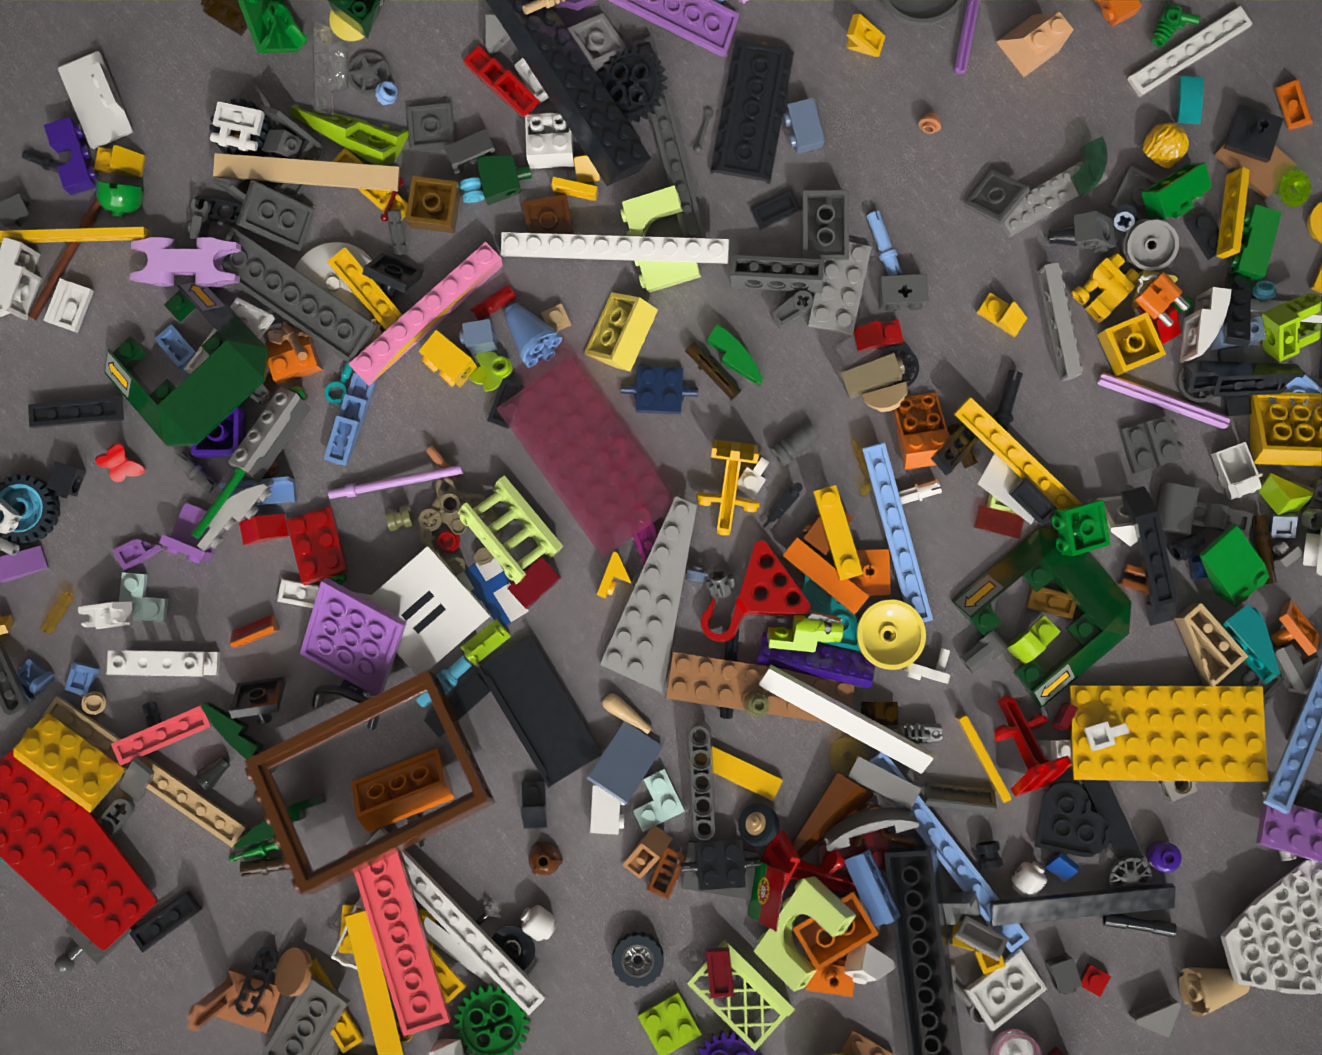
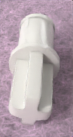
(920, 491)

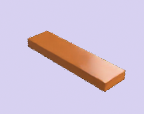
(825, 576)

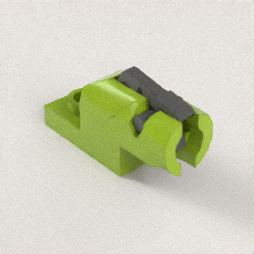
(806, 632)

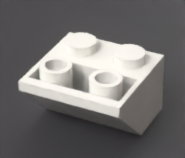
(548, 141)

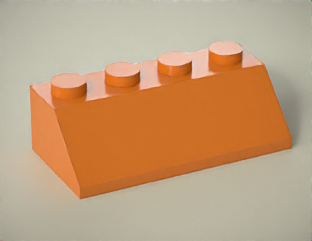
(401, 790)

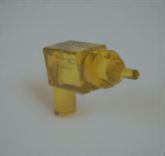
(867, 487)

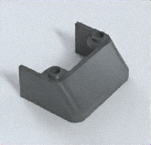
(309, 150)

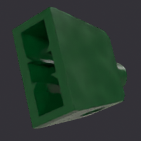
(501, 177)

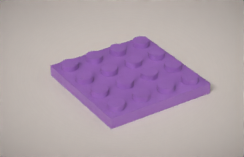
(352, 637)

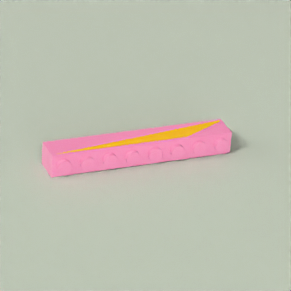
(426, 313)

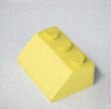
(621, 331)

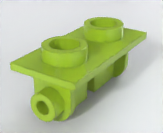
(485, 642)

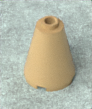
(1208, 989)

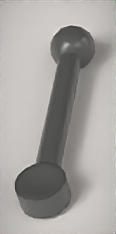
(708, 115)

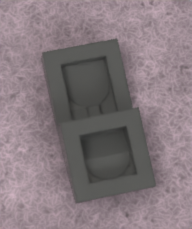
(137, 779)

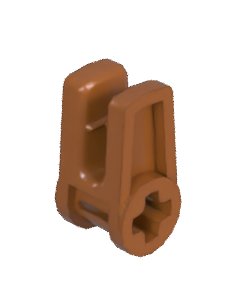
(1129, 583)

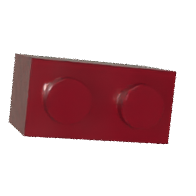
(536, 582)

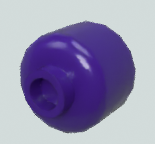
(1163, 856)

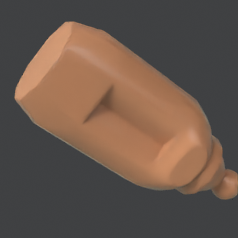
(439, 460)

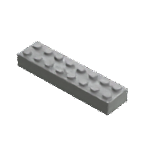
(1044, 201)
(1059, 322)

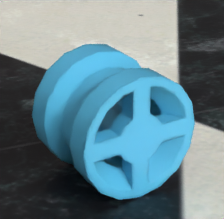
(472, 190)

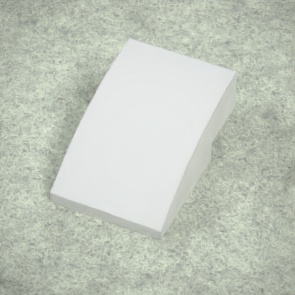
(17, 277)
(1205, 322)

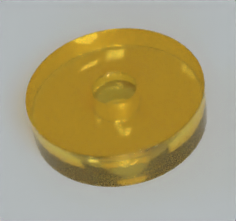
(837, 751)

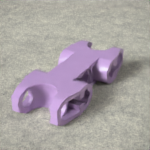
(203, 262)

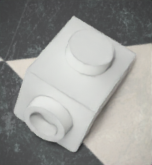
(1055, 748)

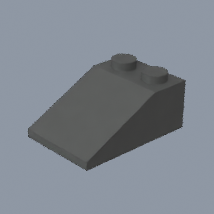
(825, 224)

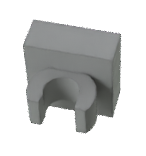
(1285, 555)

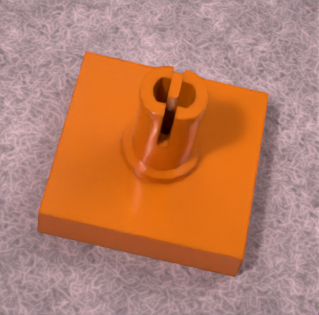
(876, 572)
(1296, 627)

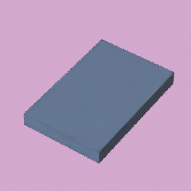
(625, 762)

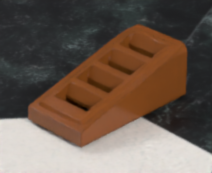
(657, 890)

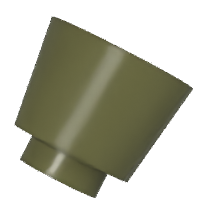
(756, 704)

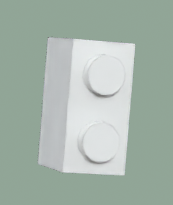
(605, 813)

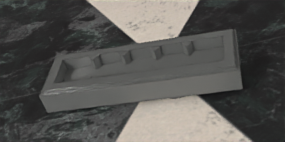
(960, 797)

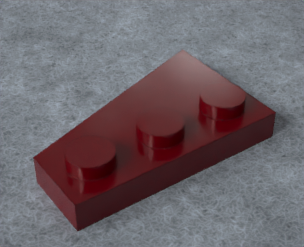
(873, 840)

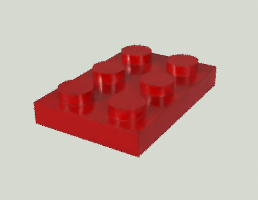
(317, 545)

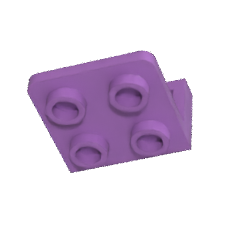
(181, 537)

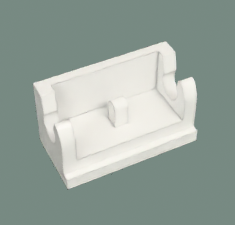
(108, 614)

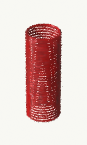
(486, 305)

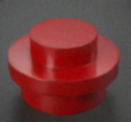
(448, 541)

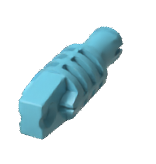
(448, 679)

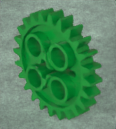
(484, 1002)

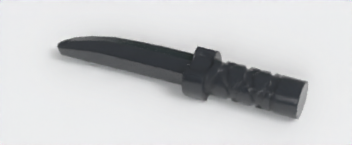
(46, 163)

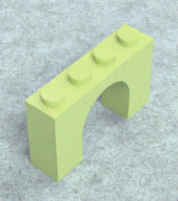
(640, 214)
(778, 947)

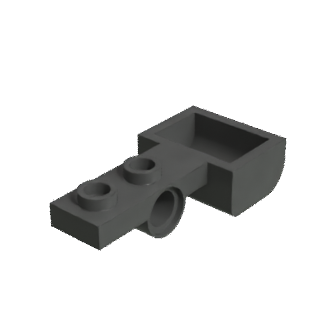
(1180, 511)

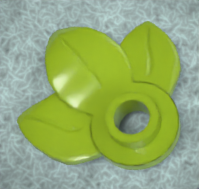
(489, 372)

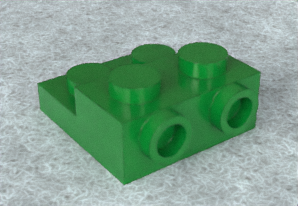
(1081, 528)

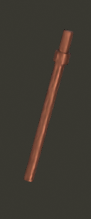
(87, 221)

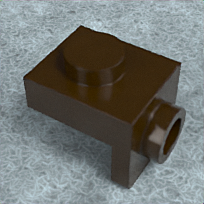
(881, 712)

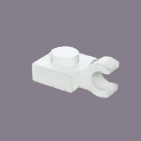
(752, 481)
(1102, 735)

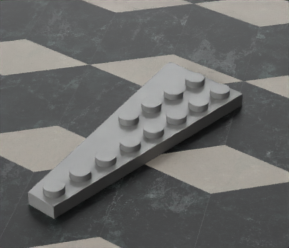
(647, 626)

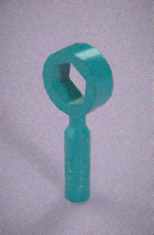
(345, 374)

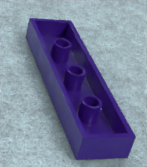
(824, 663)

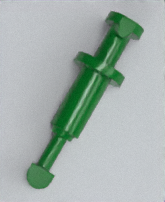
(263, 848)

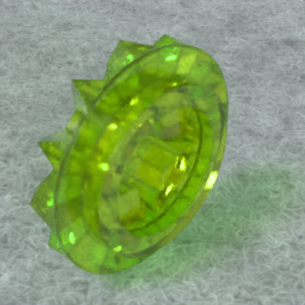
(1301, 184)

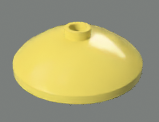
(905, 631)

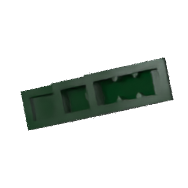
(232, 731)
(265, 831)

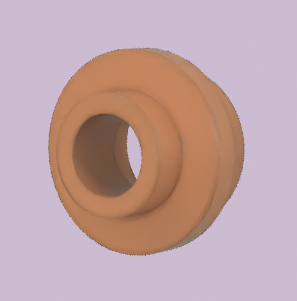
(930, 123)

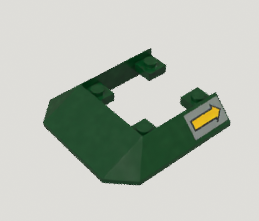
(212, 390)
(1094, 592)

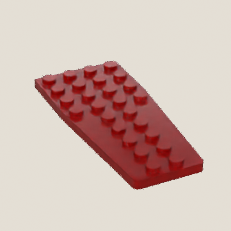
(68, 856)

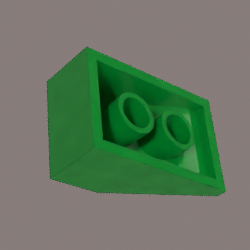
(1233, 566)

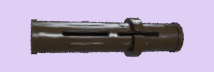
(712, 370)
(1263, 545)

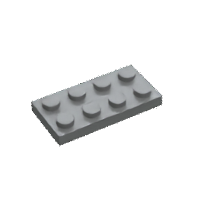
(842, 291)

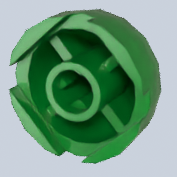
(119, 197)

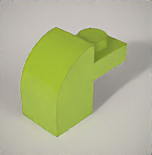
(1033, 641)

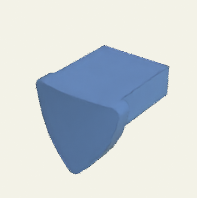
(34, 676)
(81, 678)

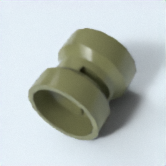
(400, 517)

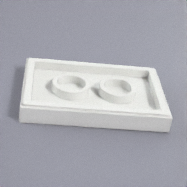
(1005, 990)

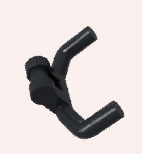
(347, 691)

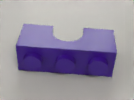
(77, 173)

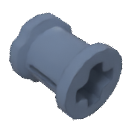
(1122, 223)

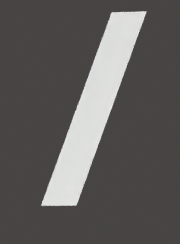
(450, 946)

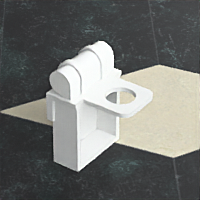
(1236, 471)

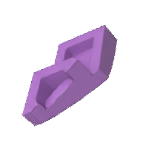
(135, 552)

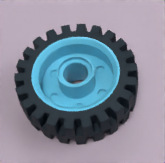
(39, 503)

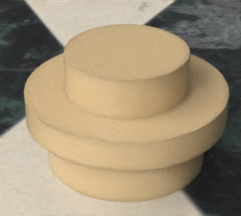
(93, 702)

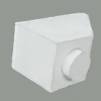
(867, 964)

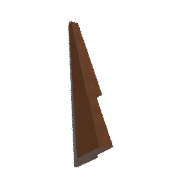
(835, 804)

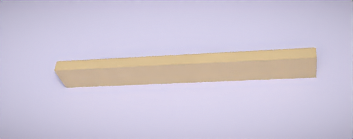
(306, 172)

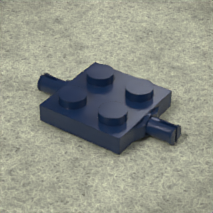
(659, 390)

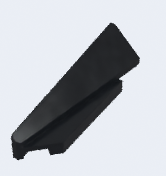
(1239, 377)

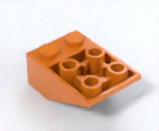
(919, 429)

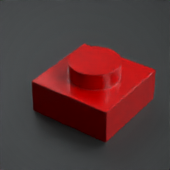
(1094, 979)

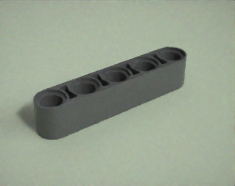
(699, 791)

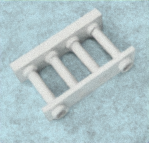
(163, 663)

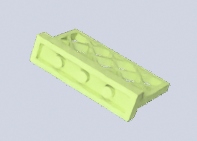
(758, 985)

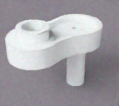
(916, 671)

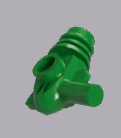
(1169, 22)

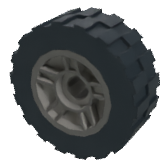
(647, 969)

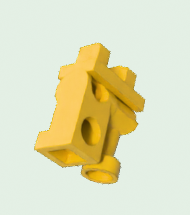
(1111, 283)

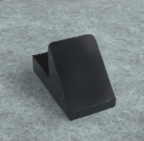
(534, 804)

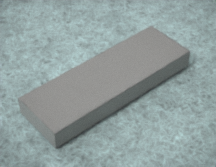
(884, 782)

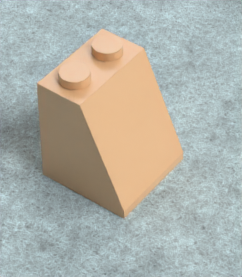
(1035, 40)

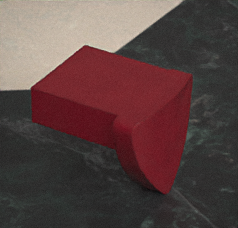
(1064, 716)

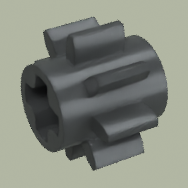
(721, 583)

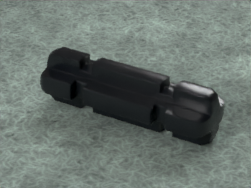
(152, 716)

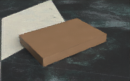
(1262, 175)

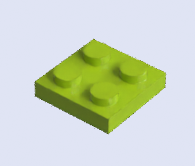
(669, 1024)

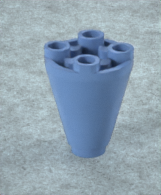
(531, 335)

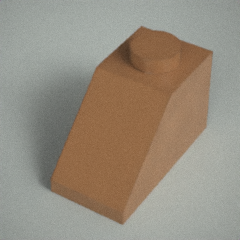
(647, 851)

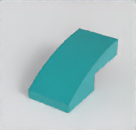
(1190, 98)

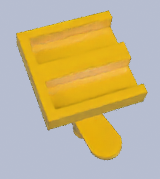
(734, 453)

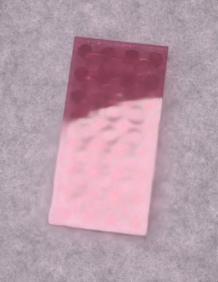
(587, 456)

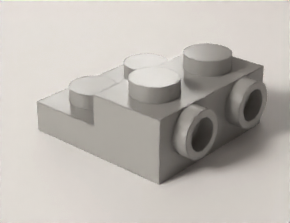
(597, 40)

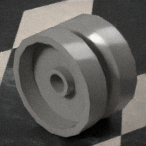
(1163, 249)

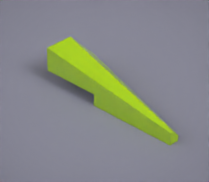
(368, 141)

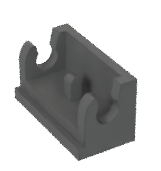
(469, 148)

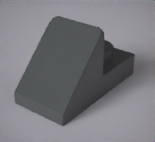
(1305, 668)

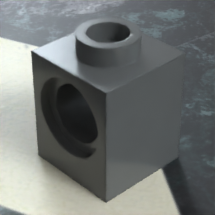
(281, 144)
(1063, 973)

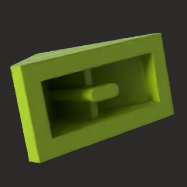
(1283, 495)

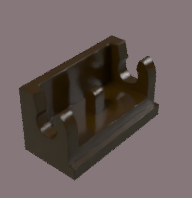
(227, 13)

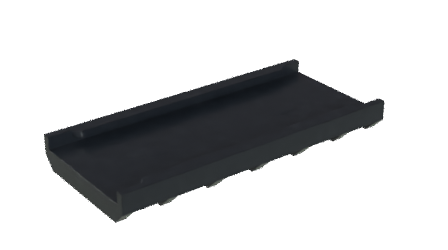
(752, 111)
(539, 711)

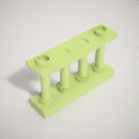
(519, 510)

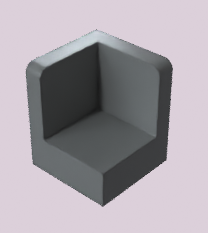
(13, 210)
(960, 904)

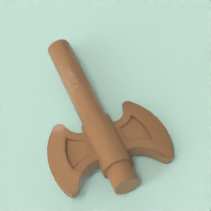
(291, 334)

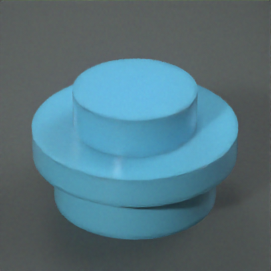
(1264, 290)

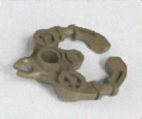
(432, 519)

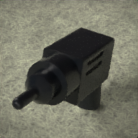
(783, 503)

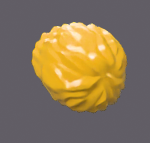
(1166, 144)

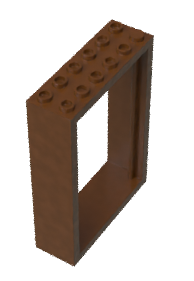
(276, 814)

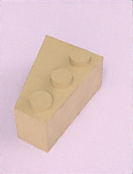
(1208, 644)

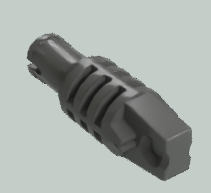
(920, 733)

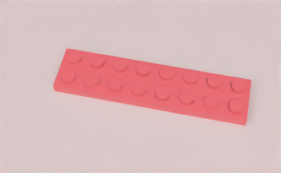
(402, 945)

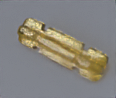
(57, 612)

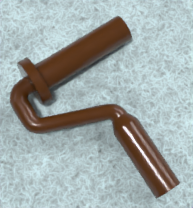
(890, 836)

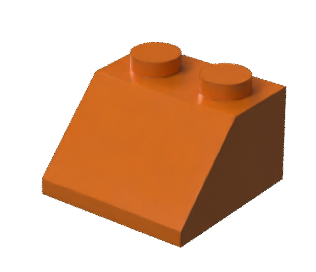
(286, 365)

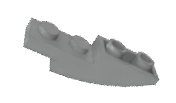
(235, 509)

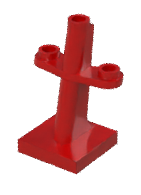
(1040, 770)
(783, 857)

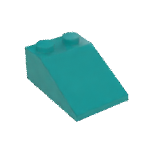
(1252, 636)

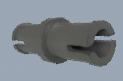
(196, 472)

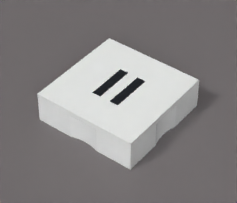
(435, 606)

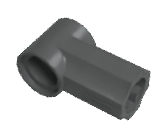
(987, 647)

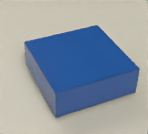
(1062, 866)

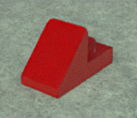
(878, 335)

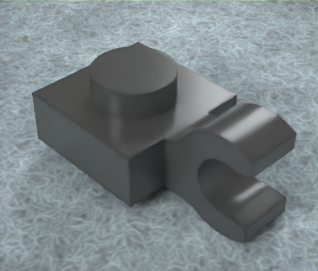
(199, 224)

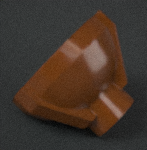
(546, 850)

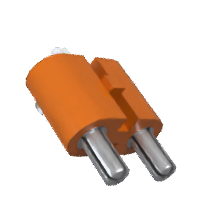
(1158, 296)

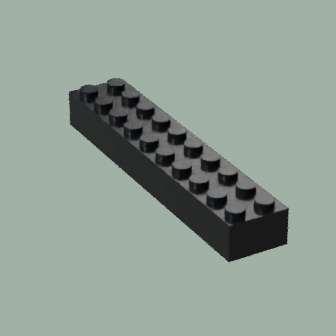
(573, 89)
(923, 951)

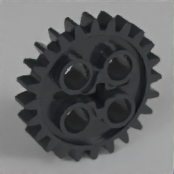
(632, 84)

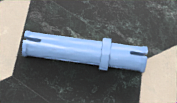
(886, 250)

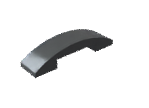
(869, 821)

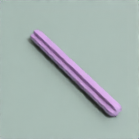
(1163, 400)

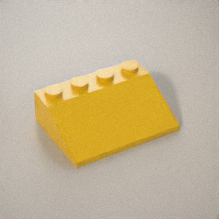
(1286, 439)

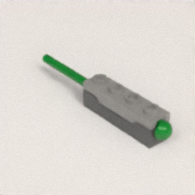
(261, 445)

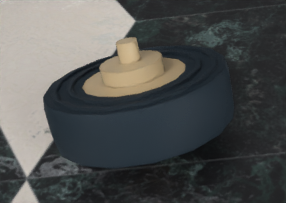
(758, 824)

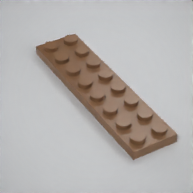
(729, 682)

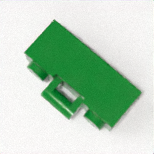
(1178, 188)
(1257, 242)

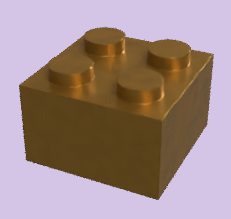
(433, 204)

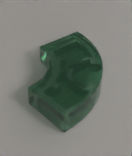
(1092, 168)

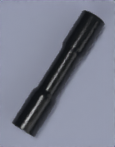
(1154, 926)

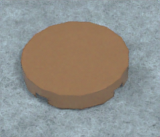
(293, 972)

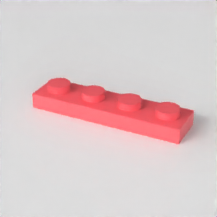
(160, 735)

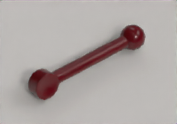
(384, 217)

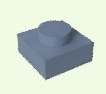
(1283, 525)

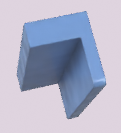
(282, 490)
(872, 888)

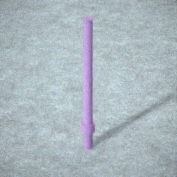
(353, 490)

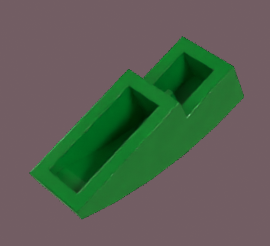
(735, 355)

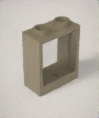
(873, 375)

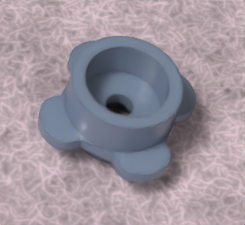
(696, 574)

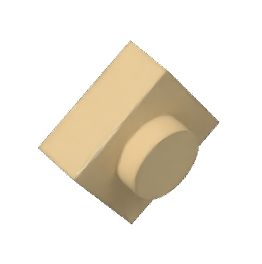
(556, 317)

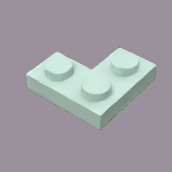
(134, 590)
(664, 803)

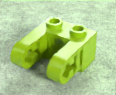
(1284, 330)

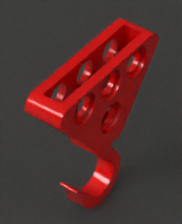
(759, 578)

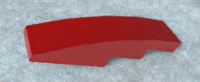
(501, 81)

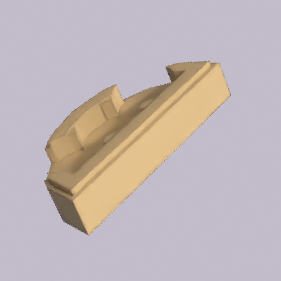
(886, 398)

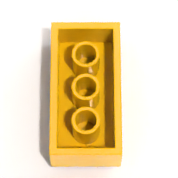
(68, 762)

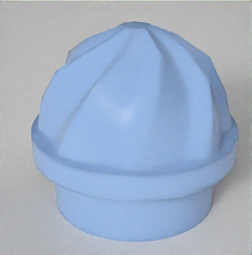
(386, 93)

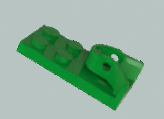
(272, 26)

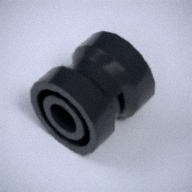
(989, 854)

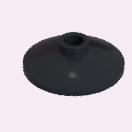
(526, 947)

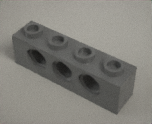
(777, 273)

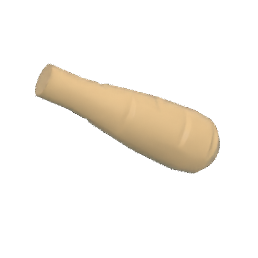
(622, 710)

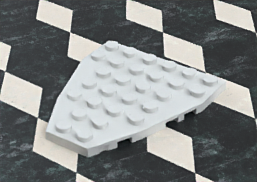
(1280, 935)

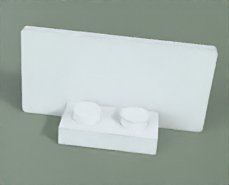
(95, 100)

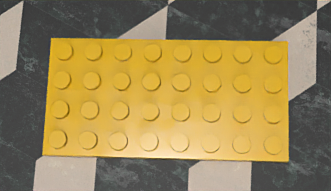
(1172, 734)

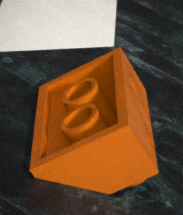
(824, 948)

